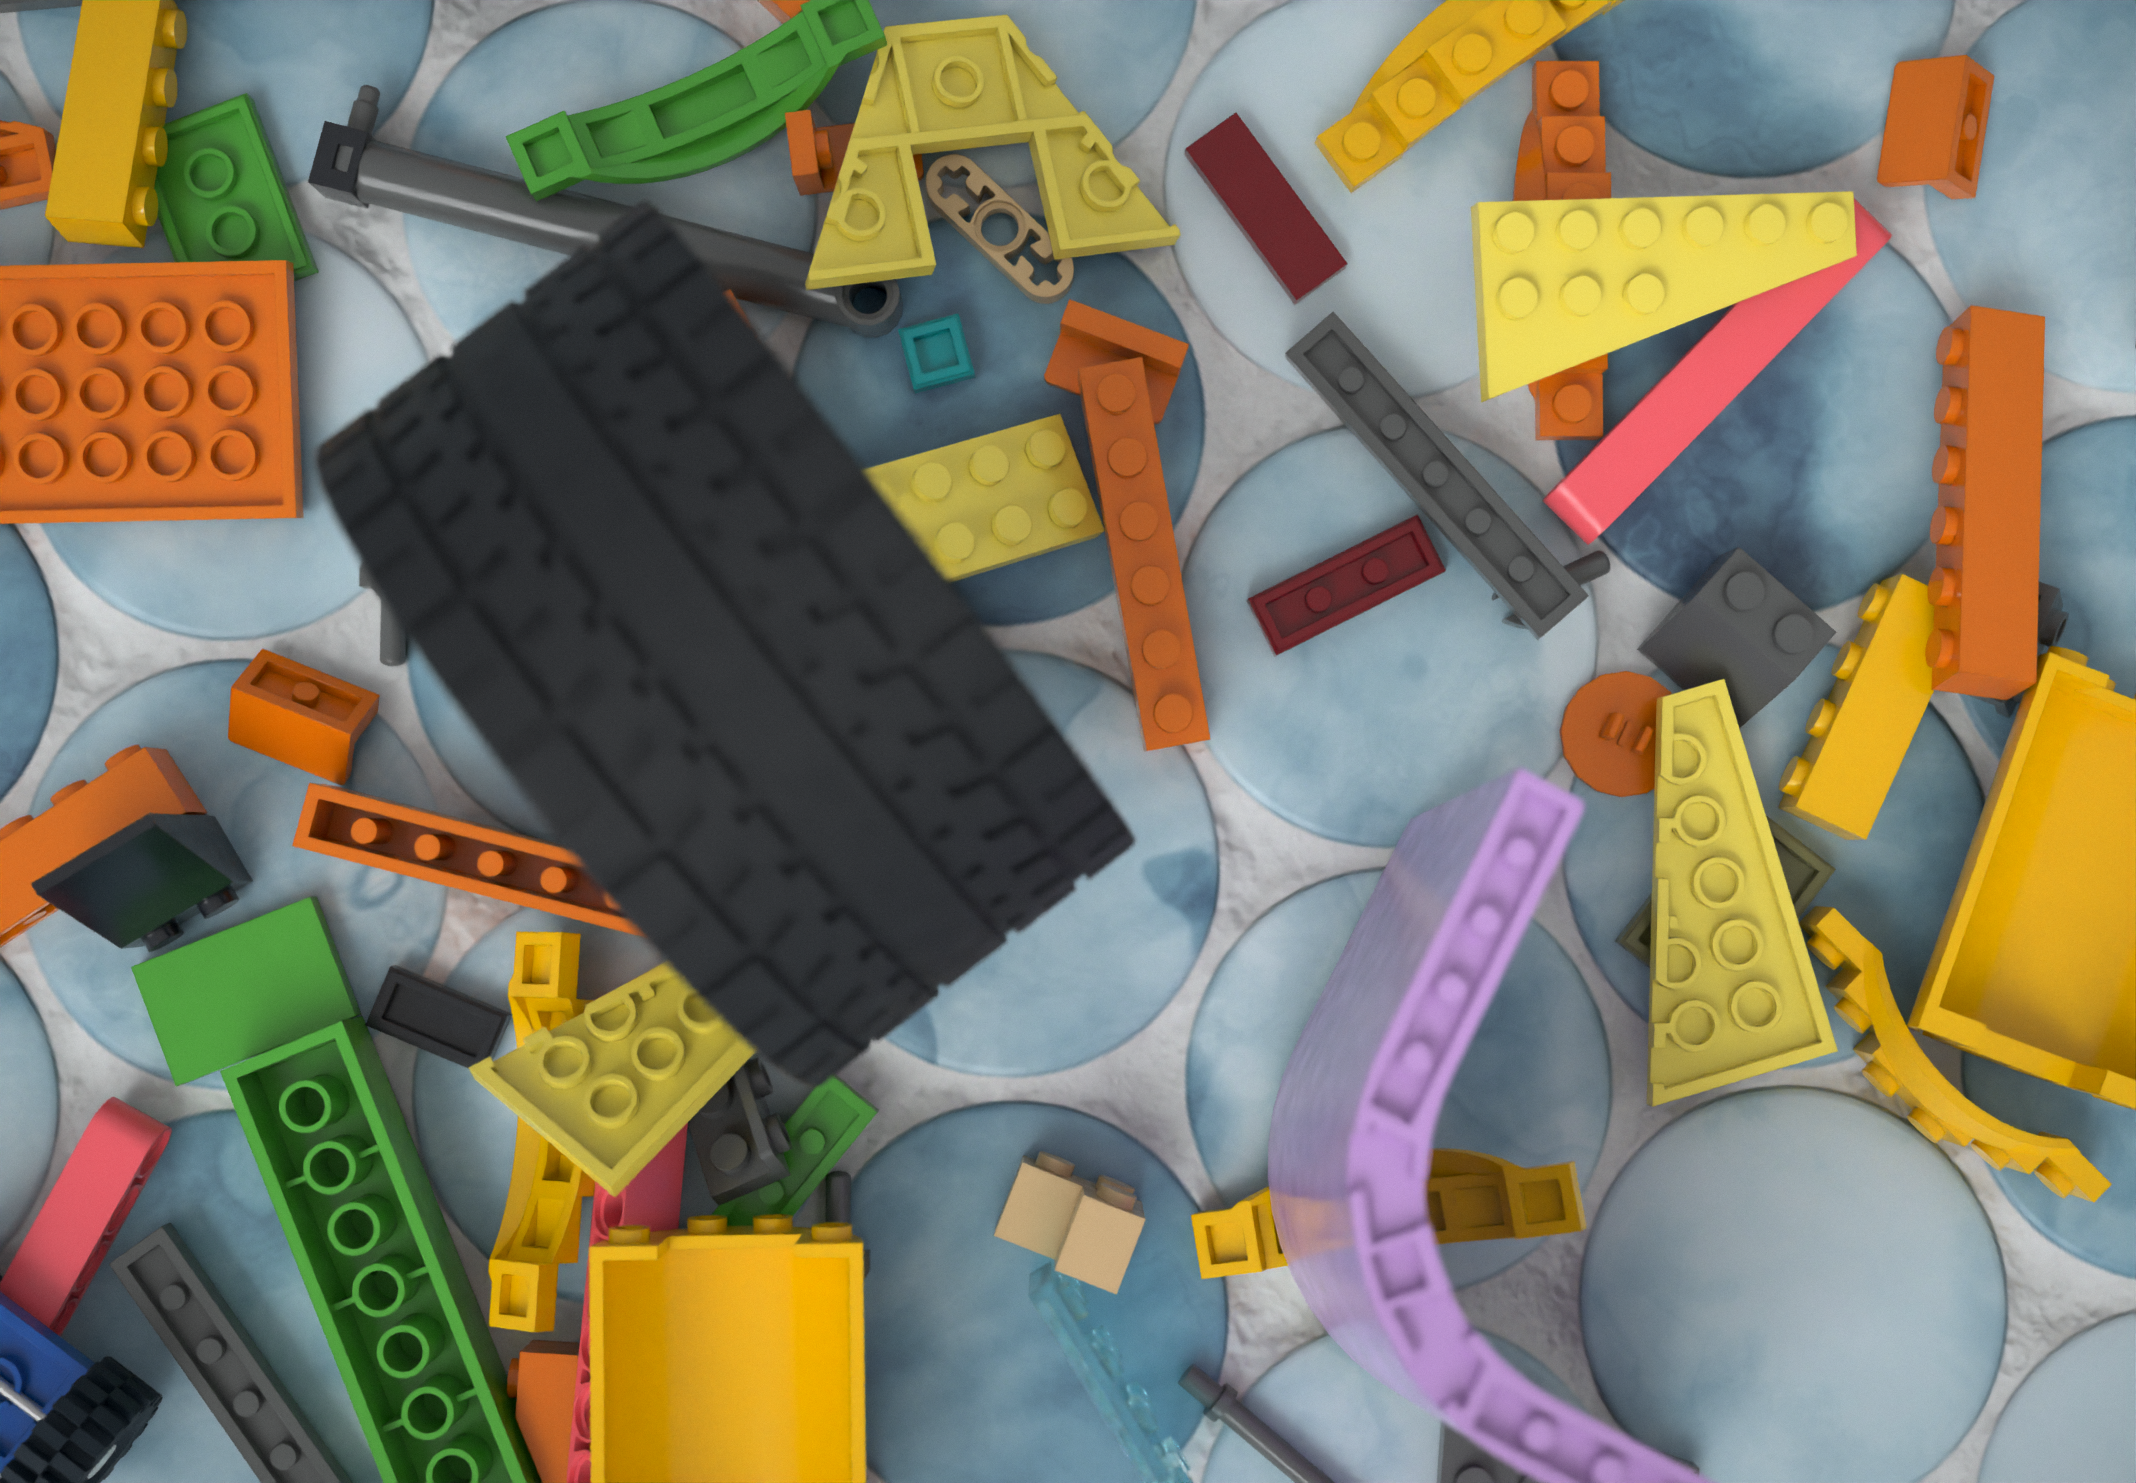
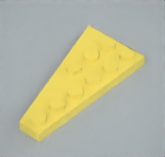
(1606, 272)
(1726, 945)
(619, 1075)

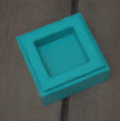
(936, 353)

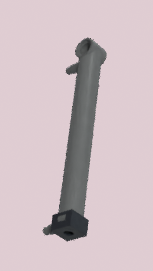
(364, 172)

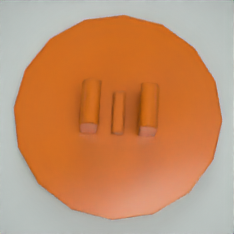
(1612, 733)

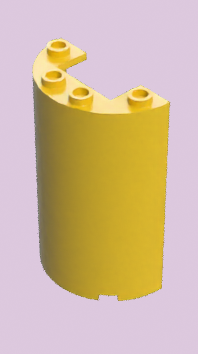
(2045, 907)
(728, 1353)

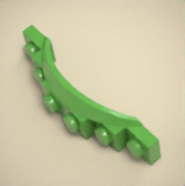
(704, 115)

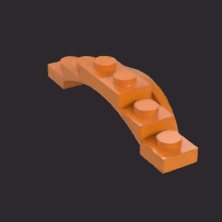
(1564, 160)

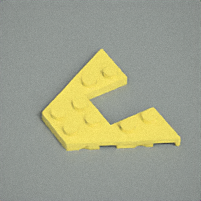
(969, 89)

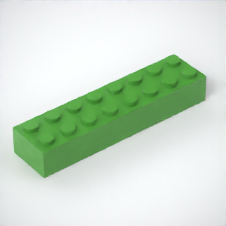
(379, 1260)

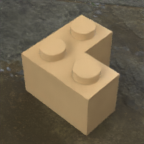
(1072, 1220)

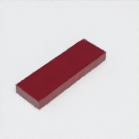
(1265, 208)
(1346, 585)

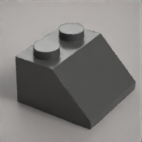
(1738, 629)

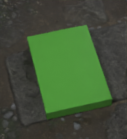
(226, 192)
(245, 990)

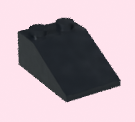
(149, 880)

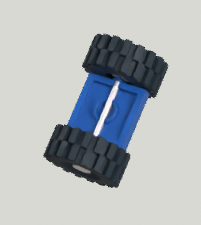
(60, 1409)

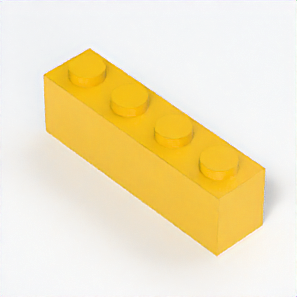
(115, 121)
(1868, 715)

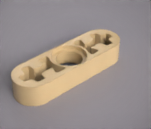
(955, 208)

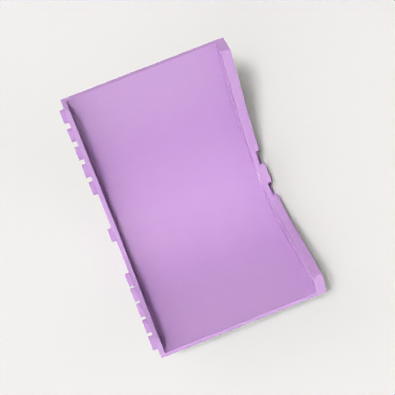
(1362, 1115)

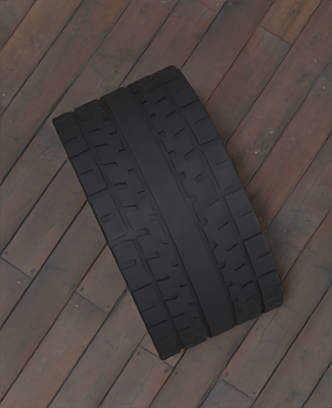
(715, 652)

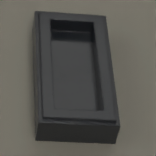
(437, 1018)

